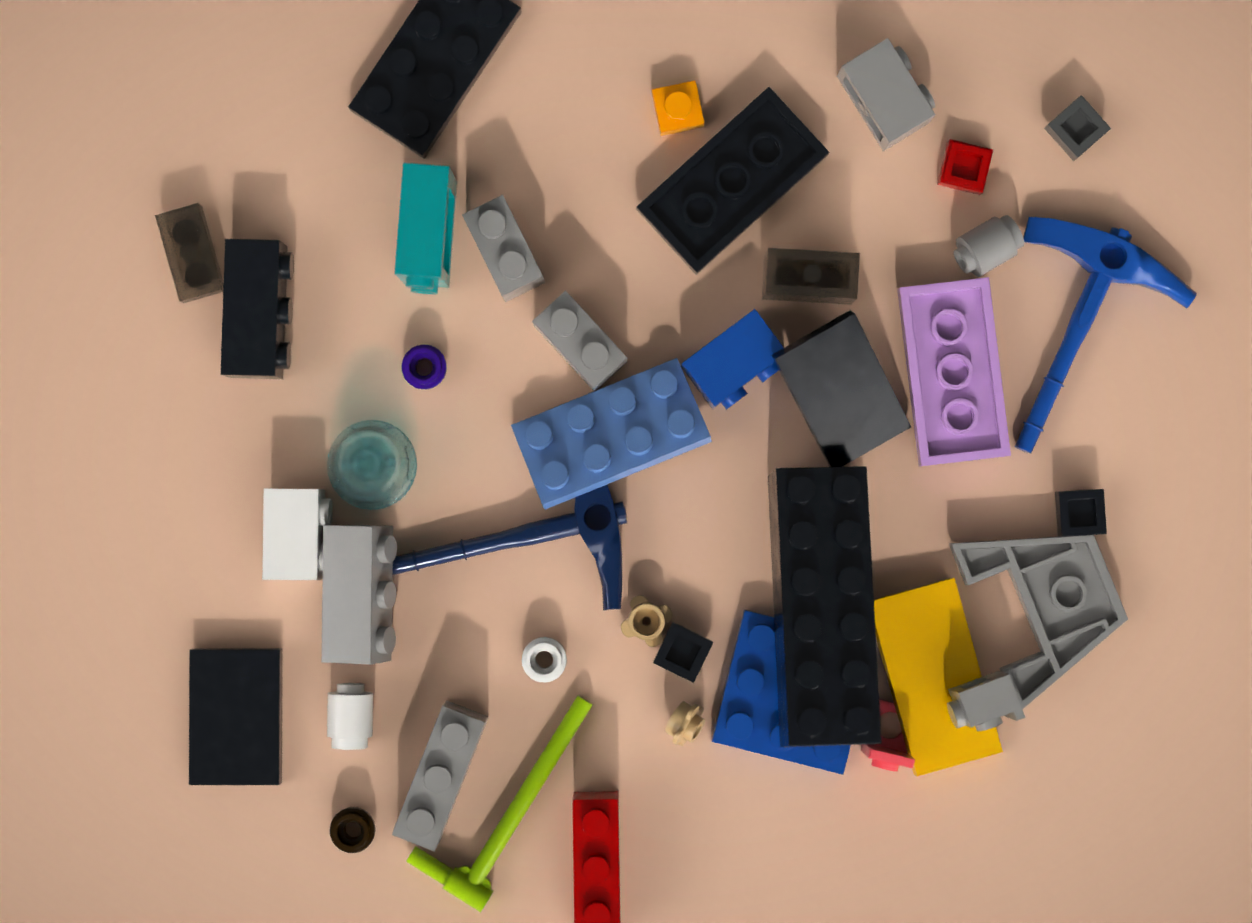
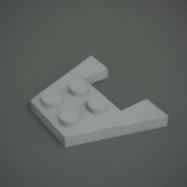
(1062, 594)

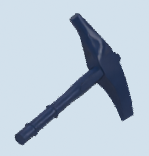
(594, 519)

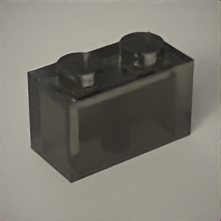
(810, 276)

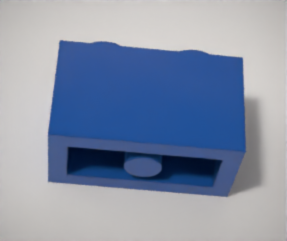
(733, 361)

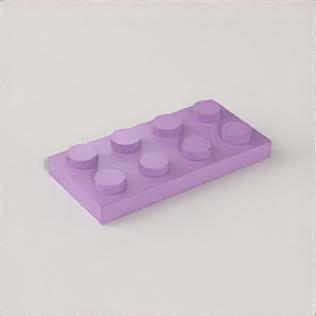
(953, 371)

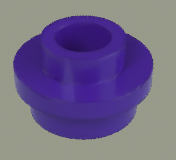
(414, 356)

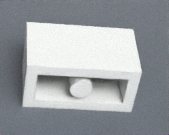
(294, 533)

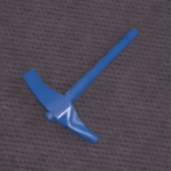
(1108, 260)

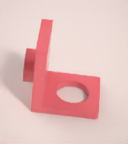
(892, 750)

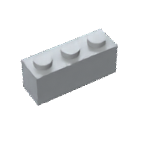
(358, 594)
(440, 775)

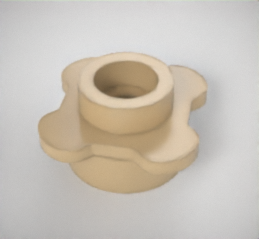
(650, 633)
(685, 723)

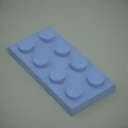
(611, 433)

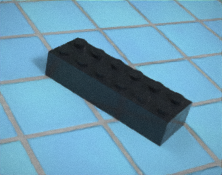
(823, 607)

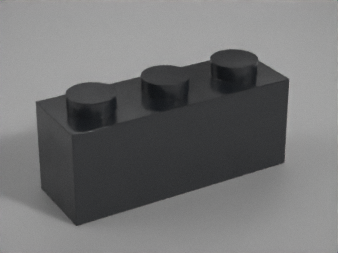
(256, 309)

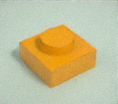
(677, 108)

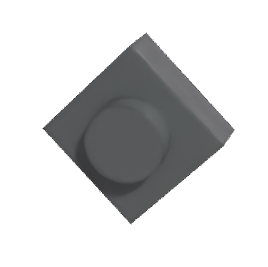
(1077, 128)

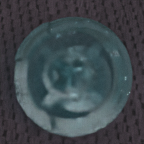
(372, 464)

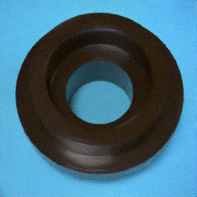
(342, 839)

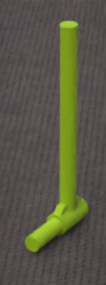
(471, 883)

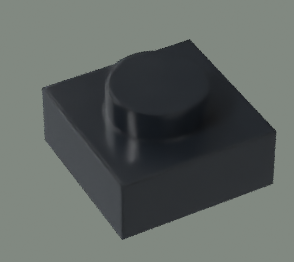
(1080, 512)
(683, 652)

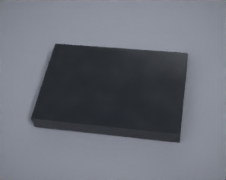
(841, 390)
(235, 716)

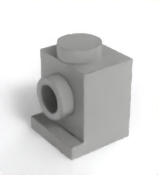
(984, 702)

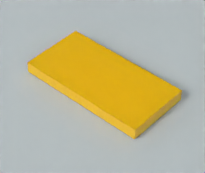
(924, 655)

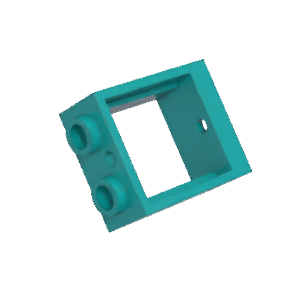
(426, 227)

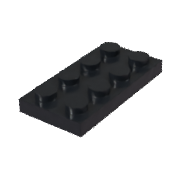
(432, 68)
(732, 180)

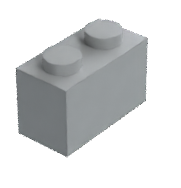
(887, 93)
(504, 248)
(580, 341)

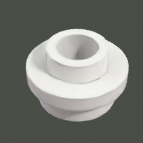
(539, 673)

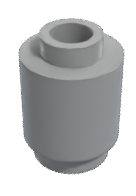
(988, 245)

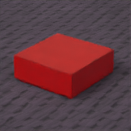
(965, 167)

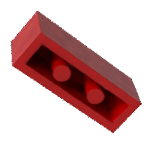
(596, 857)

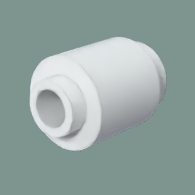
(350, 717)

